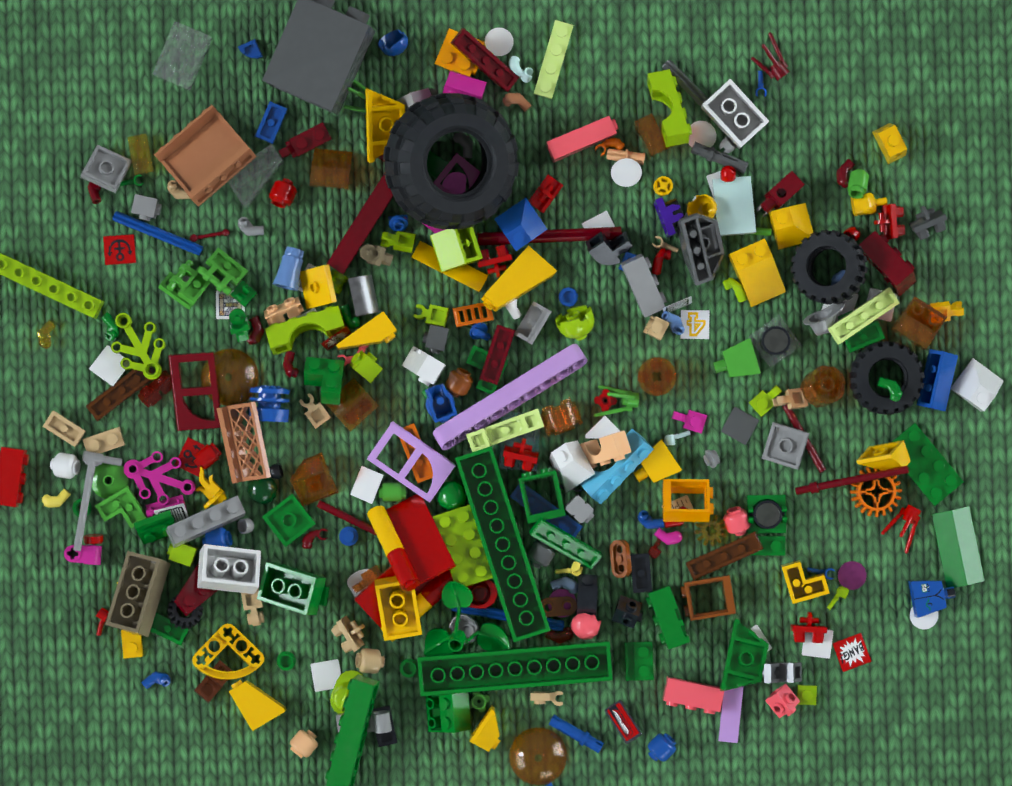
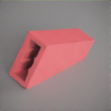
(581, 138)

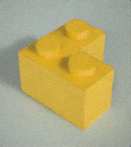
(801, 587)

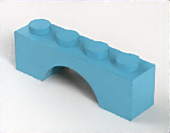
(605, 482)

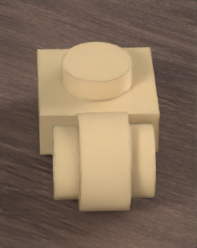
(250, 602)

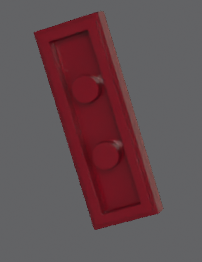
(497, 354)

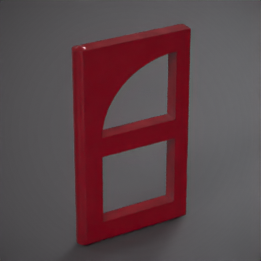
(184, 416)

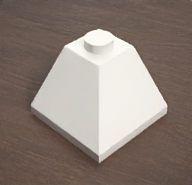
(977, 385)
(571, 465)

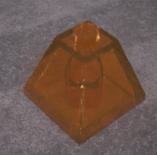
(313, 480)

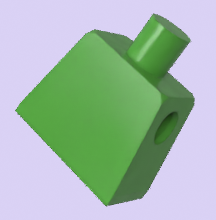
(738, 360)

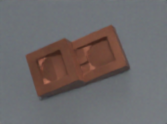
(210, 686)

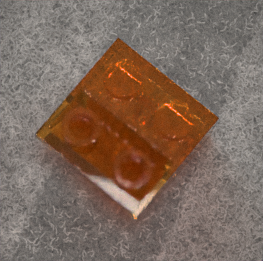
(919, 323)
(354, 405)

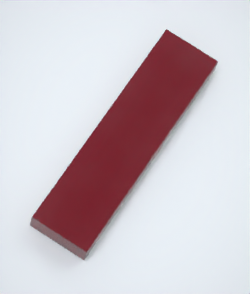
(484, 60)

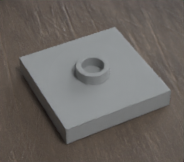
(106, 168)
(785, 445)

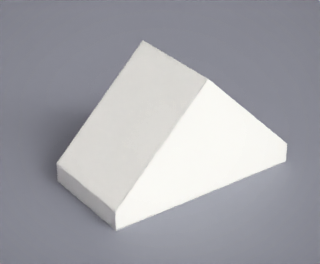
(602, 428)

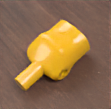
(867, 204)

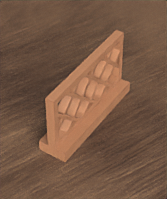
(236, 444)

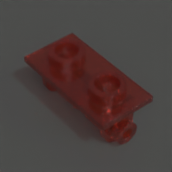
(149, 394)

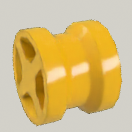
(665, 186)

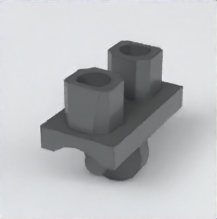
(927, 219)

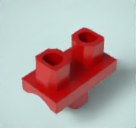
(545, 193)
(888, 221)
(503, 255)
(520, 452)
(817, 631)

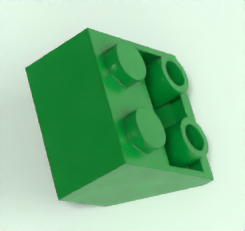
(448, 712)

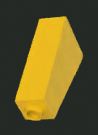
(521, 277)

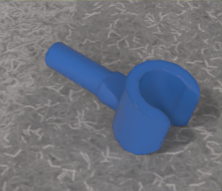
(760, 84)
(817, 571)

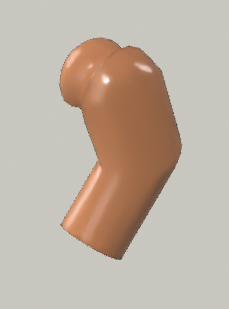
(516, 98)

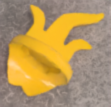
(210, 490)

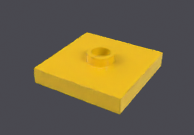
(317, 286)

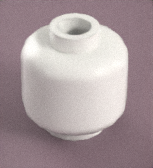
(65, 465)

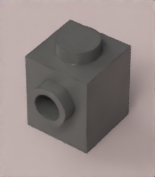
(436, 339)

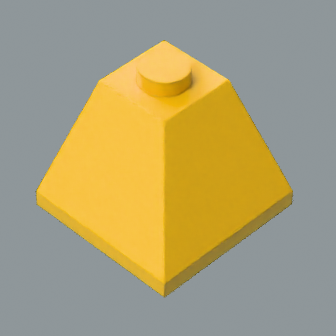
(790, 225)
(885, 456)
(487, 731)

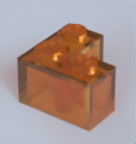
(651, 135)

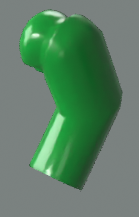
(348, 318)
(112, 329)

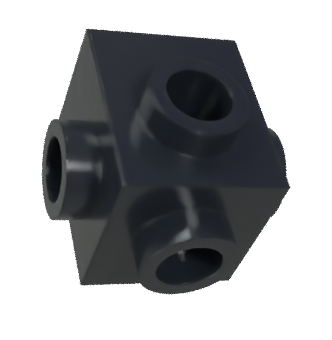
(627, 612)

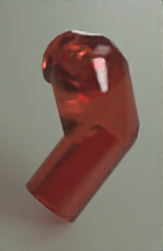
(561, 637)

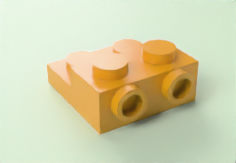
(453, 59)

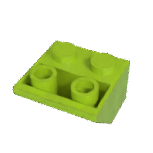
(455, 248)

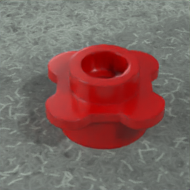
(600, 400)

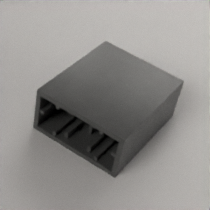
(320, 53)

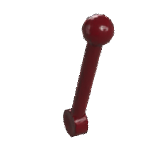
(194, 238)

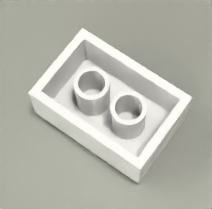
(734, 114)
(229, 569)

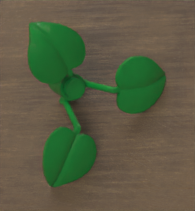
(440, 642)

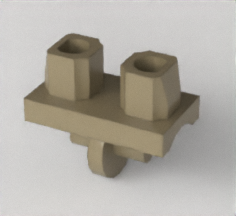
(375, 255)

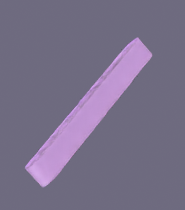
(510, 396)

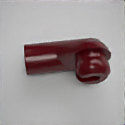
(257, 332)

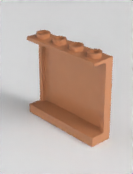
(205, 155)

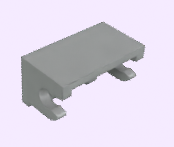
(532, 323)

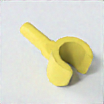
(575, 569)

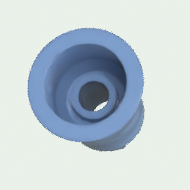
(289, 269)

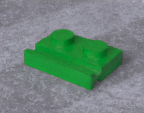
(154, 527)
(639, 661)

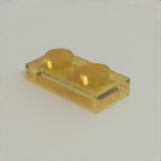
(140, 154)

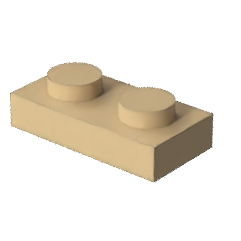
(64, 428)
(104, 441)

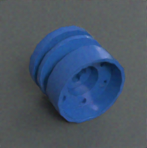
(270, 403)

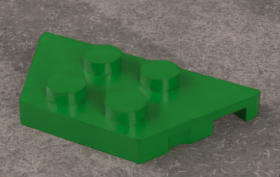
(744, 658)

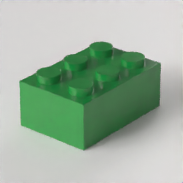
(291, 588)

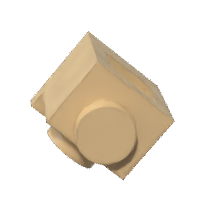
(656, 327)

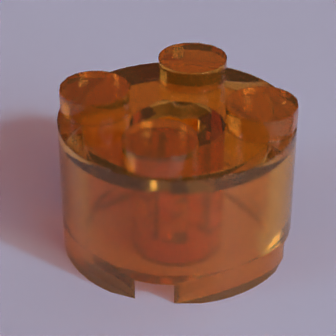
(656, 387)
(813, 387)
(561, 418)

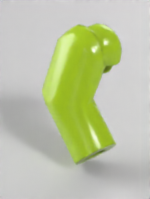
(737, 287)

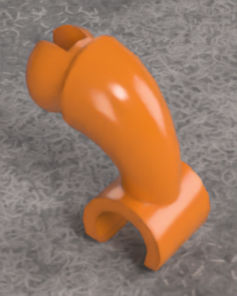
(611, 142)

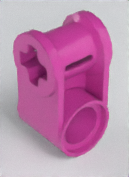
(88, 555)

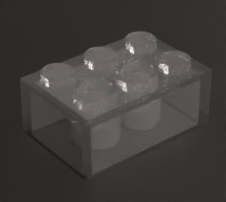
(182, 56)

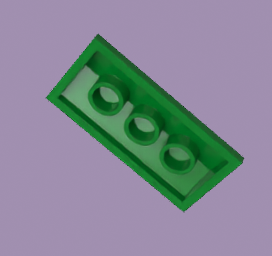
(957, 547)

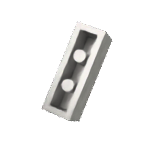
(643, 285)

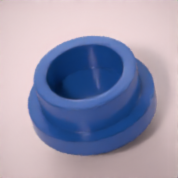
(348, 536)

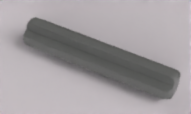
(685, 83)

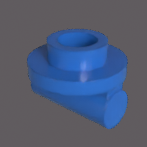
(398, 222)
(479, 331)

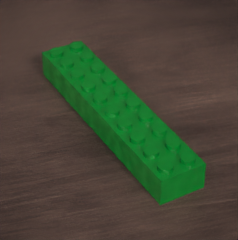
(502, 544)
(515, 668)

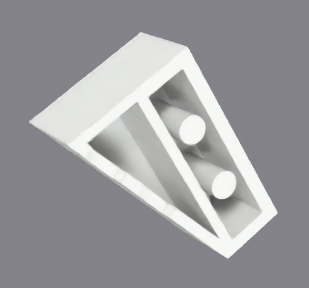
(424, 366)

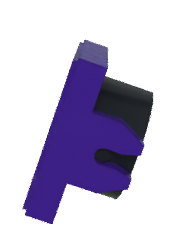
(669, 215)

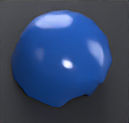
(393, 43)

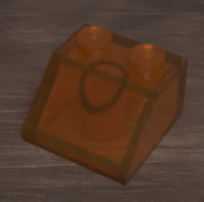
(331, 169)

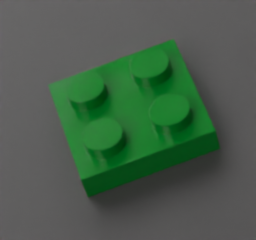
(289, 520)

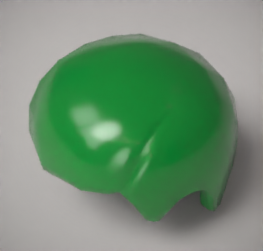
(451, 495)

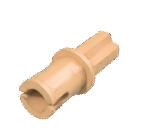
(614, 154)

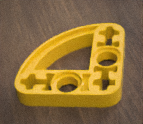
(223, 642)

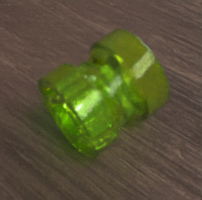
(338, 281)

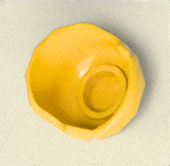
(703, 205)

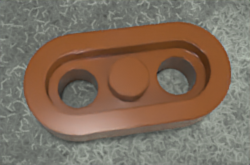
(620, 558)
(558, 606)

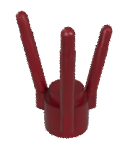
(778, 69)

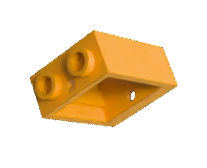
(687, 486)

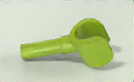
(840, 592)

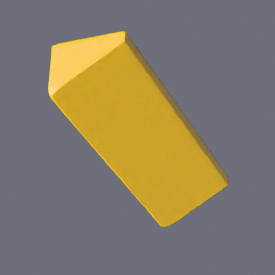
(465, 274)

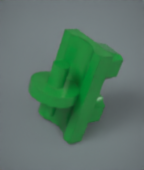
(239, 324)

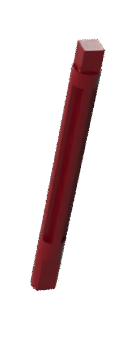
(554, 235)

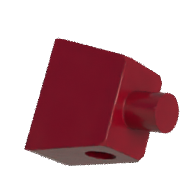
(785, 188)

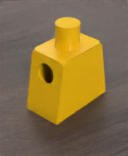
(890, 142)
(658, 464)

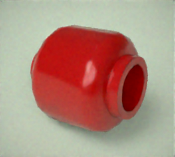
(282, 193)

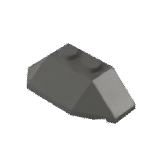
(700, 246)

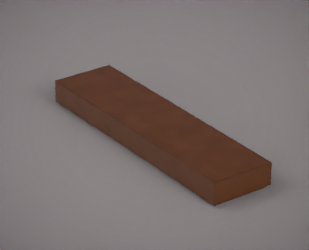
(118, 393)
(724, 555)

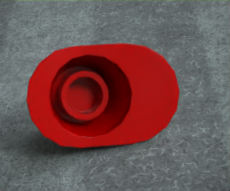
(483, 594)

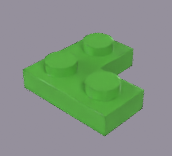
(124, 503)

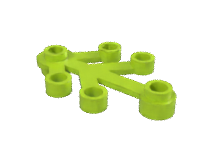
(140, 348)

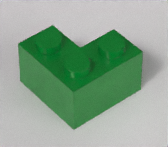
(327, 375)

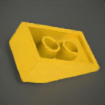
(757, 272)
(373, 332)
(397, 609)

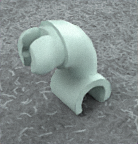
(525, 74)

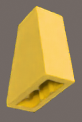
(255, 704)

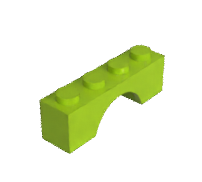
(663, 89)
(282, 335)

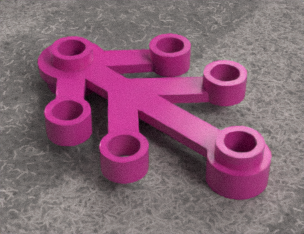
(155, 476)

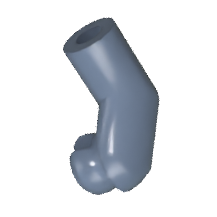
(566, 583)

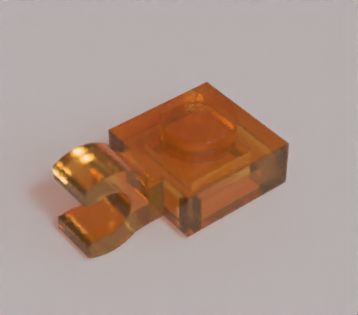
(368, 577)

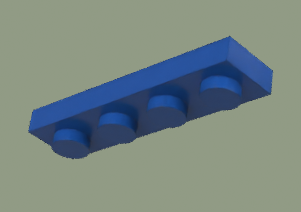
(539, 504)

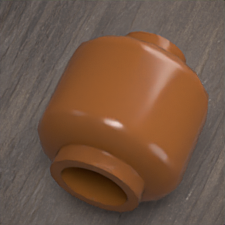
(459, 382)

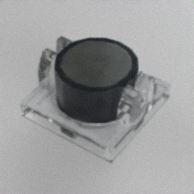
(775, 340)

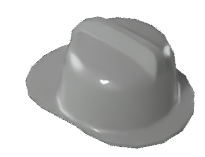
(823, 319)

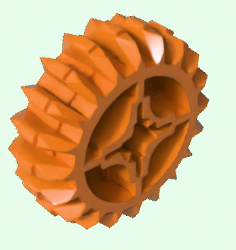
(876, 500)

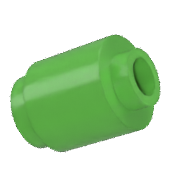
(858, 183)
(392, 492)

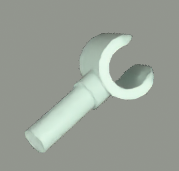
(670, 439)

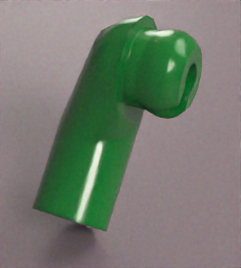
(892, 386)

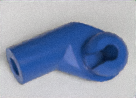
(648, 522)
(158, 678)

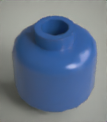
(218, 537)
(661, 747)

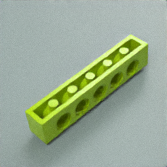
(50, 286)

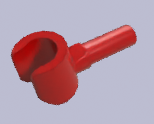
(102, 614)

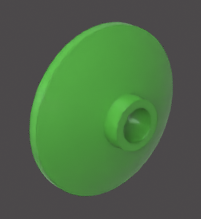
(104, 470)

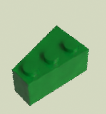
(667, 617)

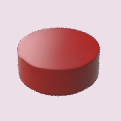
(93, 539)

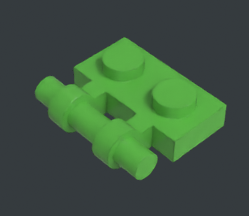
(226, 267)
(193, 288)

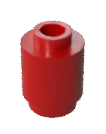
(207, 456)

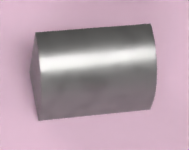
(363, 295)

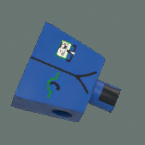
(929, 596)

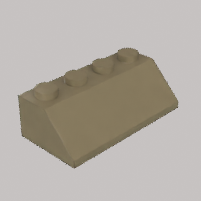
(137, 593)

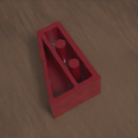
(888, 262)

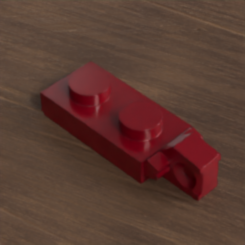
(306, 141)

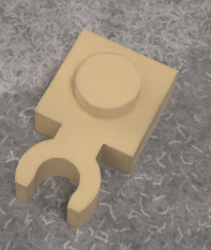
(316, 413)

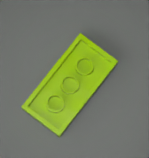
(464, 546)

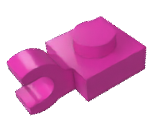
(692, 421)

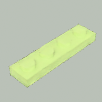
(553, 59)
(863, 315)

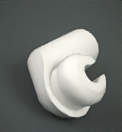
(513, 310)

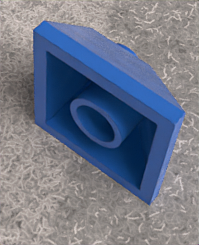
(520, 224)

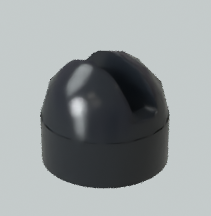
(276, 471)

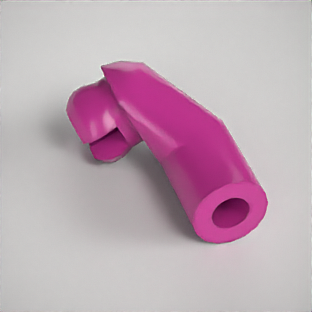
(668, 538)

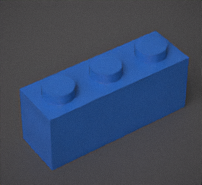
(938, 380)

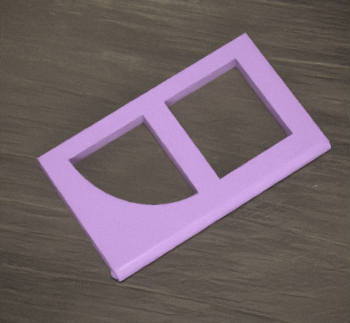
(440, 465)

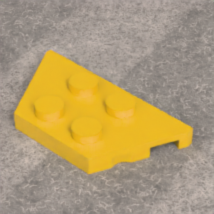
(380, 118)

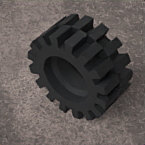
(180, 621)

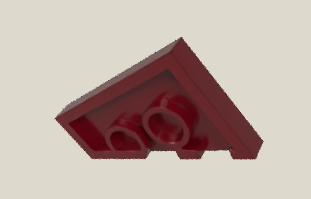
(190, 596)

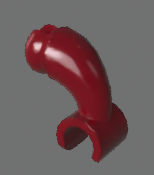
(310, 536)

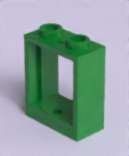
(528, 476)

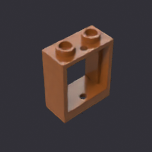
(728, 595)

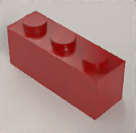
(12, 475)

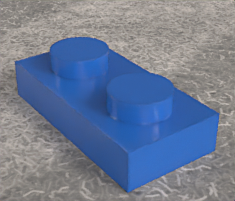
(271, 122)

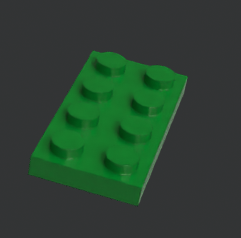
(927, 466)

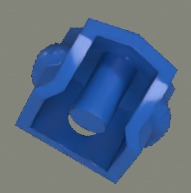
(440, 403)

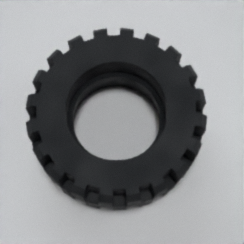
(804, 260)
(886, 351)

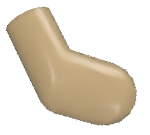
(176, 191)

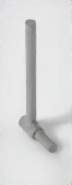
(91, 459)

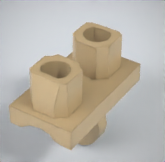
(351, 632)

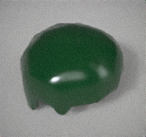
(262, 490)

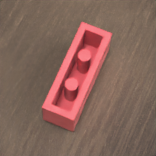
(693, 695)

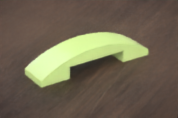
(505, 430)

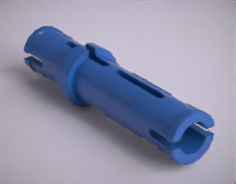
(575, 733)

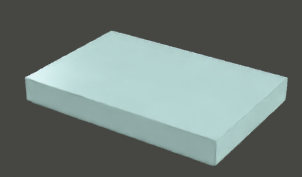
(734, 206)

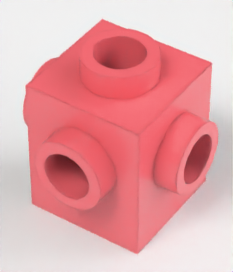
(783, 701)

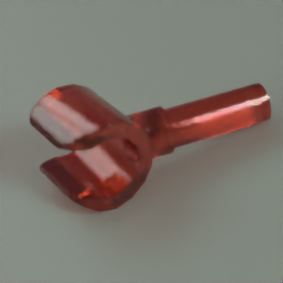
(654, 552)

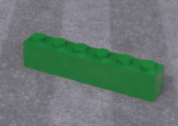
(352, 732)

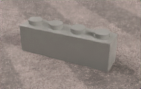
(205, 521)

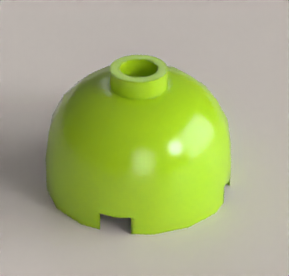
(576, 323)

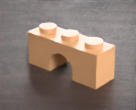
(612, 447)

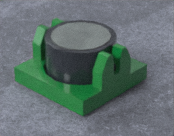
(766, 513)

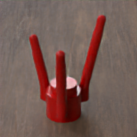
(911, 516)

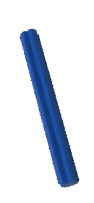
(157, 233)

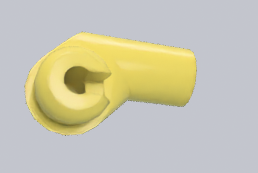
(55, 501)

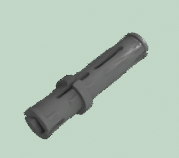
(719, 157)

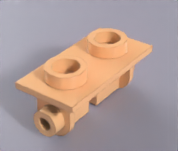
(275, 313)

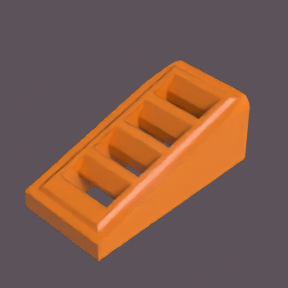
(464, 308)

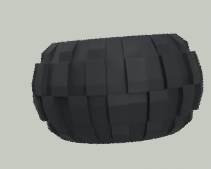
(408, 153)

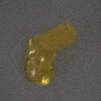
(44, 334)

